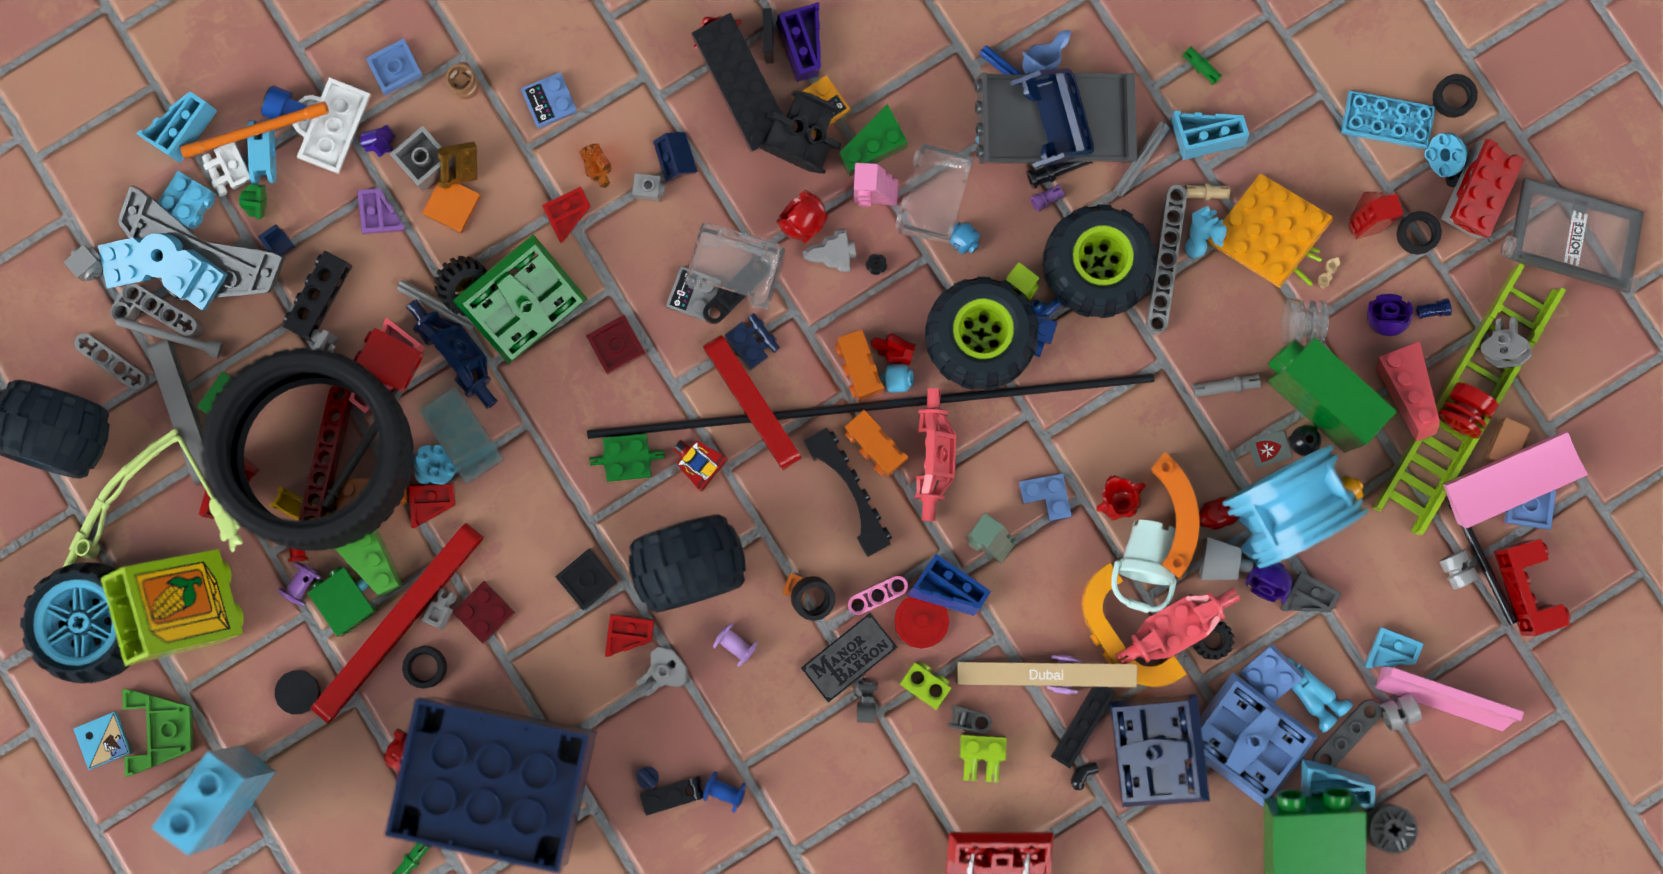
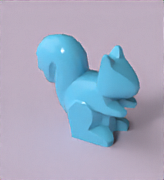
(1203, 228)

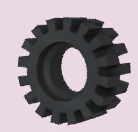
(1223, 649)

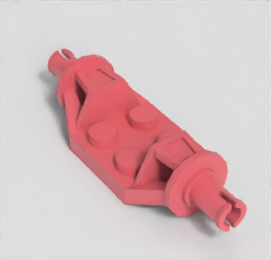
(940, 455)
(1178, 626)

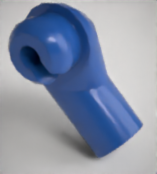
(1045, 309)

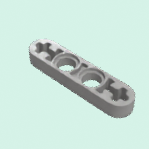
(110, 364)

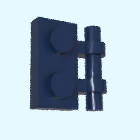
(747, 346)

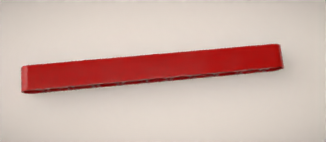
(396, 623)

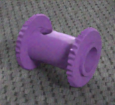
(299, 583)

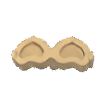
(1331, 267)

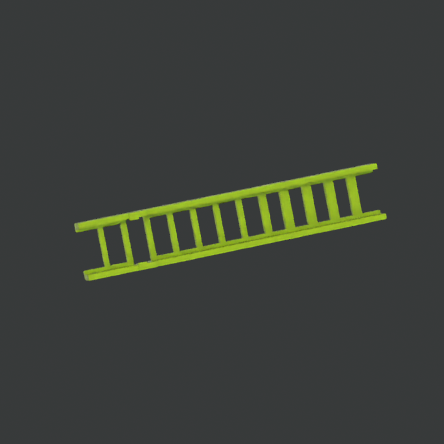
(1459, 457)

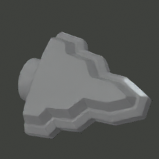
(833, 251)

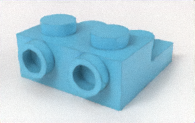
(187, 200)

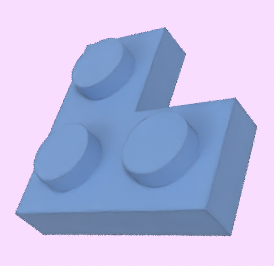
(1050, 489)

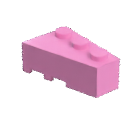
(874, 186)

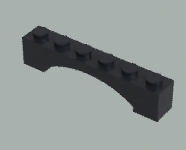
(824, 448)

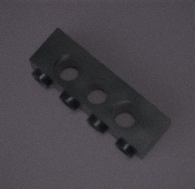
(328, 291)

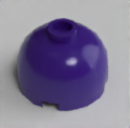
(1389, 314)
(1270, 582)

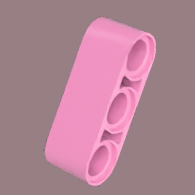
(889, 595)

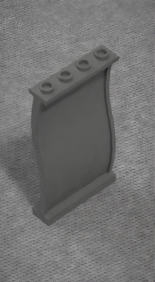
(1013, 129)

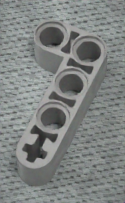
(161, 312)

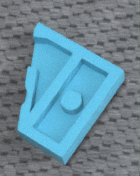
(1393, 649)

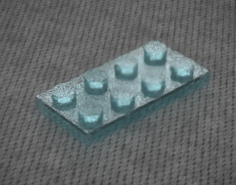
(461, 435)

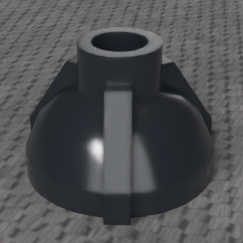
(1298, 441)

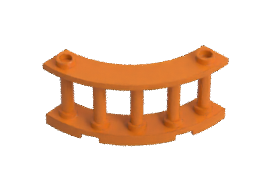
(1186, 514)

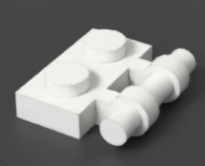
(233, 165)

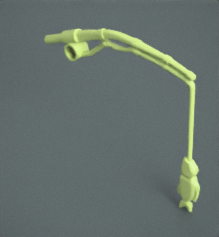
(90, 549)

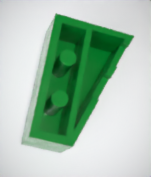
(875, 142)

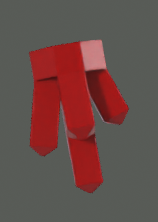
(894, 348)

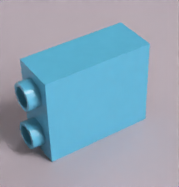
(213, 799)

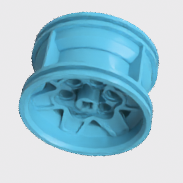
(1295, 507)

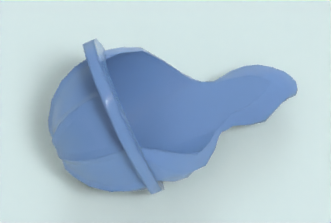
(1045, 55)

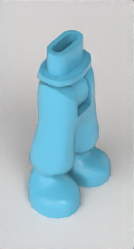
(1315, 695)

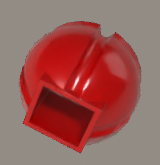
(803, 217)

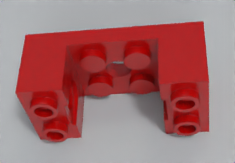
(1531, 620)

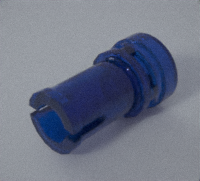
(1434, 309)

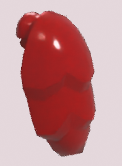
(1215, 515)

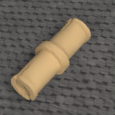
(1207, 191)

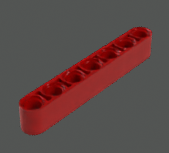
(752, 402)
(326, 448)

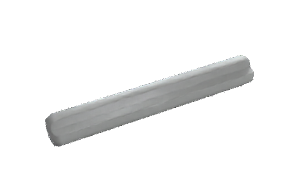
(1142, 158)
(433, 303)

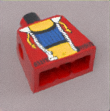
(699, 462)

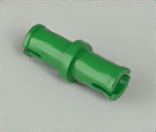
(1202, 65)
(412, 859)

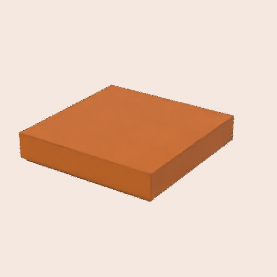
(452, 206)

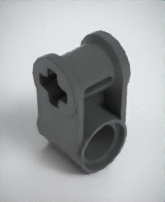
(967, 719)

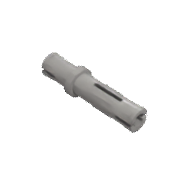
(1236, 385)

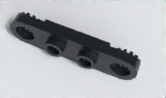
(725, 302)

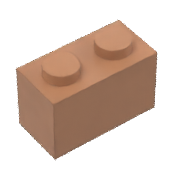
(1507, 439)

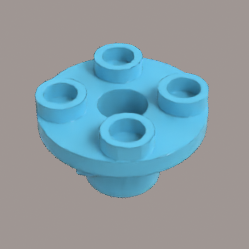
(1446, 154)
(433, 465)

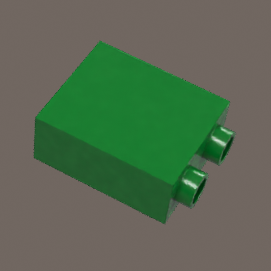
(1329, 394)
(1314, 833)

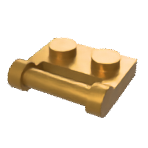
(464, 162)

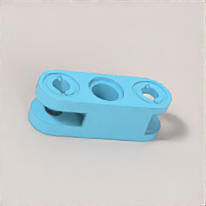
(262, 155)

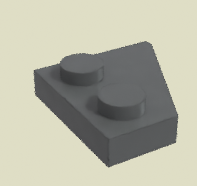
(1310, 595)

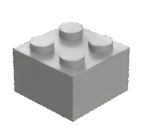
(420, 158)

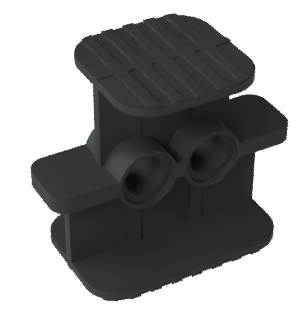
(797, 146)

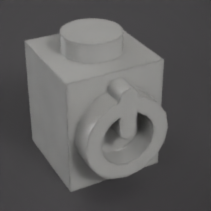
(85, 263)

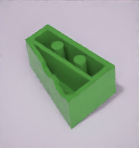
(373, 563)

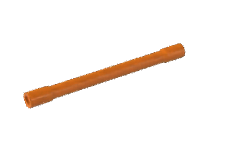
(308, 112)

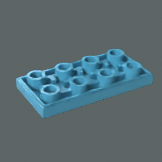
(1388, 120)

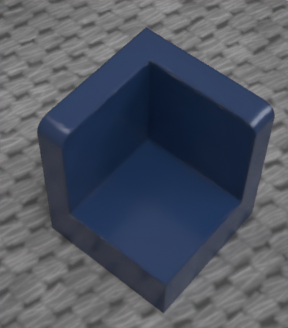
(276, 240)

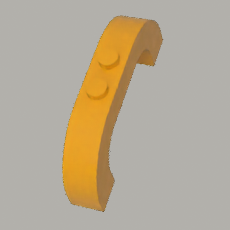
(1103, 634)

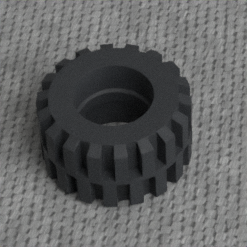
(452, 275)

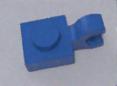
(1045, 333)

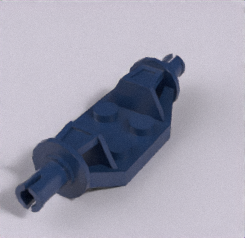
(457, 349)

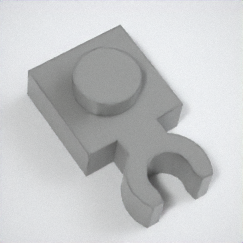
(439, 613)

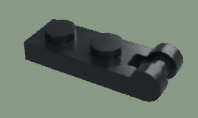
(671, 796)

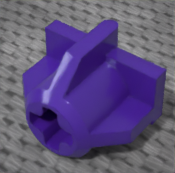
(377, 140)

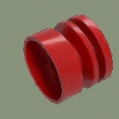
(1469, 407)

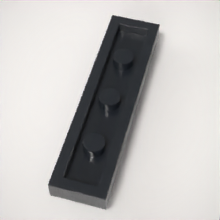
(1082, 725)

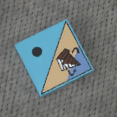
(102, 740)

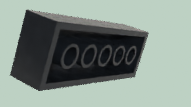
(737, 78)

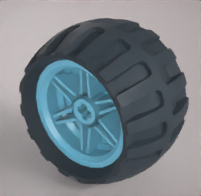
(52, 642)

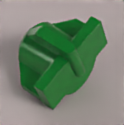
(254, 200)

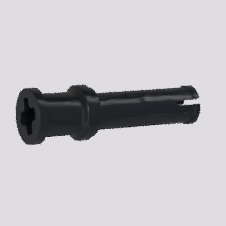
(1049, 173)

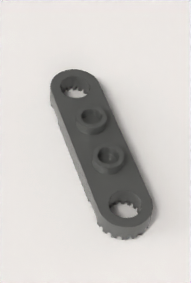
(1348, 733)

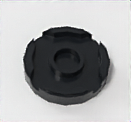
(297, 692)

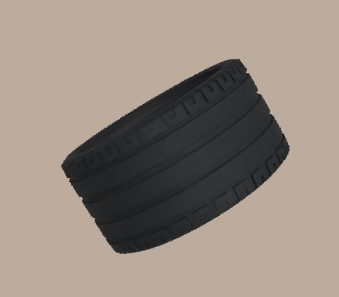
(243, 401)

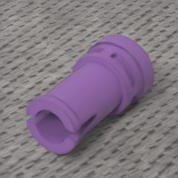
(1042, 200)

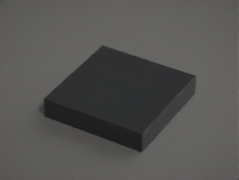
(768, 35)
(586, 579)

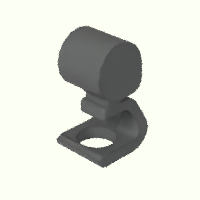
(866, 707)

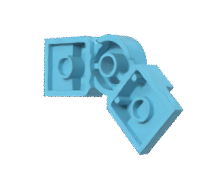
(182, 271)

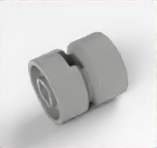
(1459, 569)
(1407, 709)

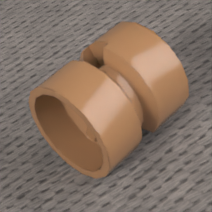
(462, 81)

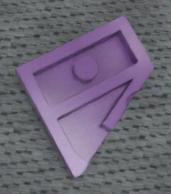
(377, 213)

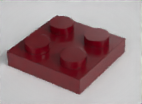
(615, 344)
(483, 612)

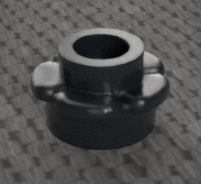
(876, 270)

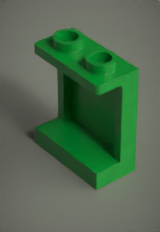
(341, 601)

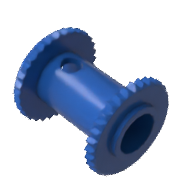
(724, 791)

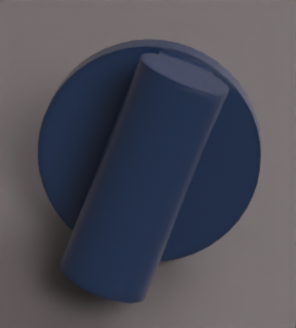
(647, 777)

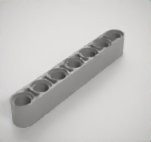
(1171, 251)
(178, 401)

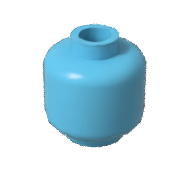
(897, 378)

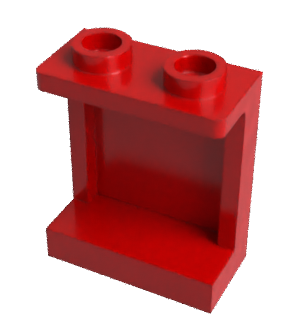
(389, 359)

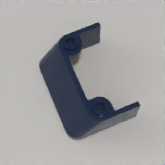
(1060, 113)

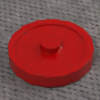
(920, 623)

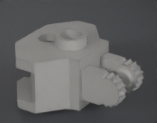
(1506, 345)
(662, 672)

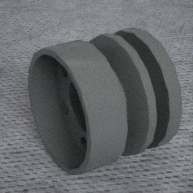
(1381, 819)

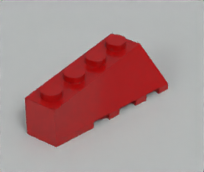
(1374, 213)

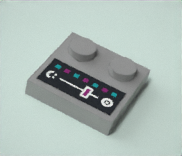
(688, 300)

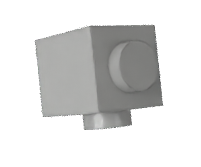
(648, 187)

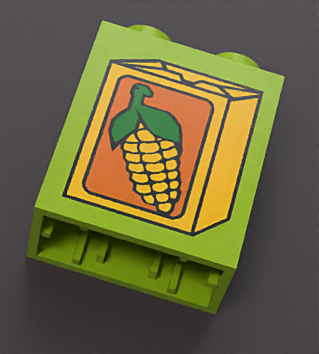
(172, 606)

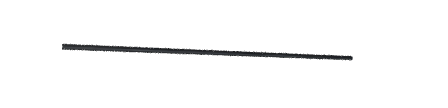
(877, 405)

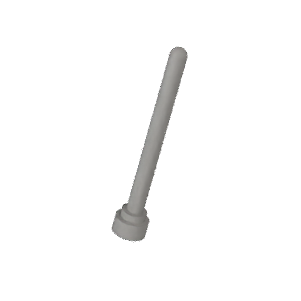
(213, 347)

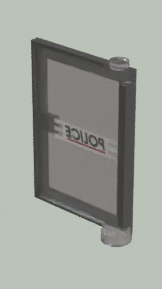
(1575, 236)

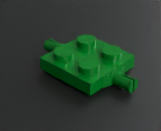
(627, 457)

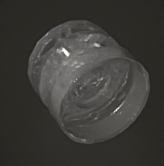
(1307, 323)

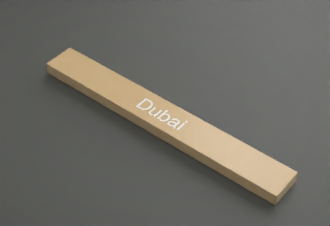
(1047, 674)

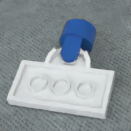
(327, 136)

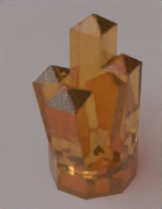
(596, 164)

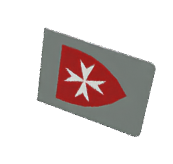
(1270, 449)

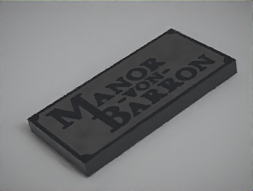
(849, 657)

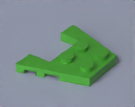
(167, 730)

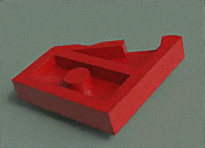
(566, 212)
(430, 501)
(627, 632)

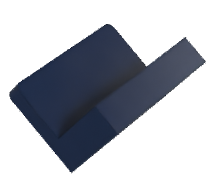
(674, 155)

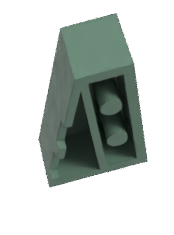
(991, 538)

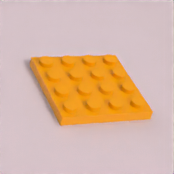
(1272, 230)

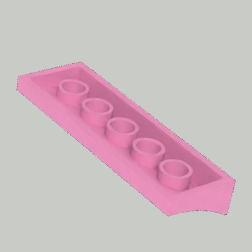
(1514, 480)
(1447, 699)

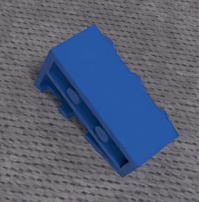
(949, 587)

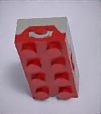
(1482, 189)

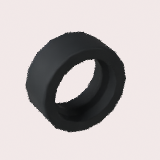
(1463, 81)
(1432, 222)
(826, 606)
(407, 667)

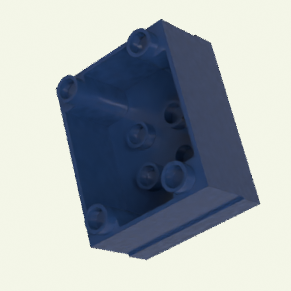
(491, 783)

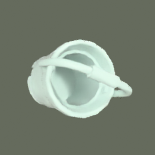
(1143, 562)

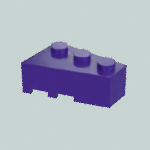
(801, 40)

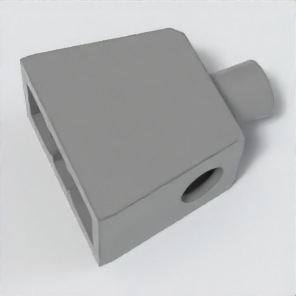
(1222, 561)

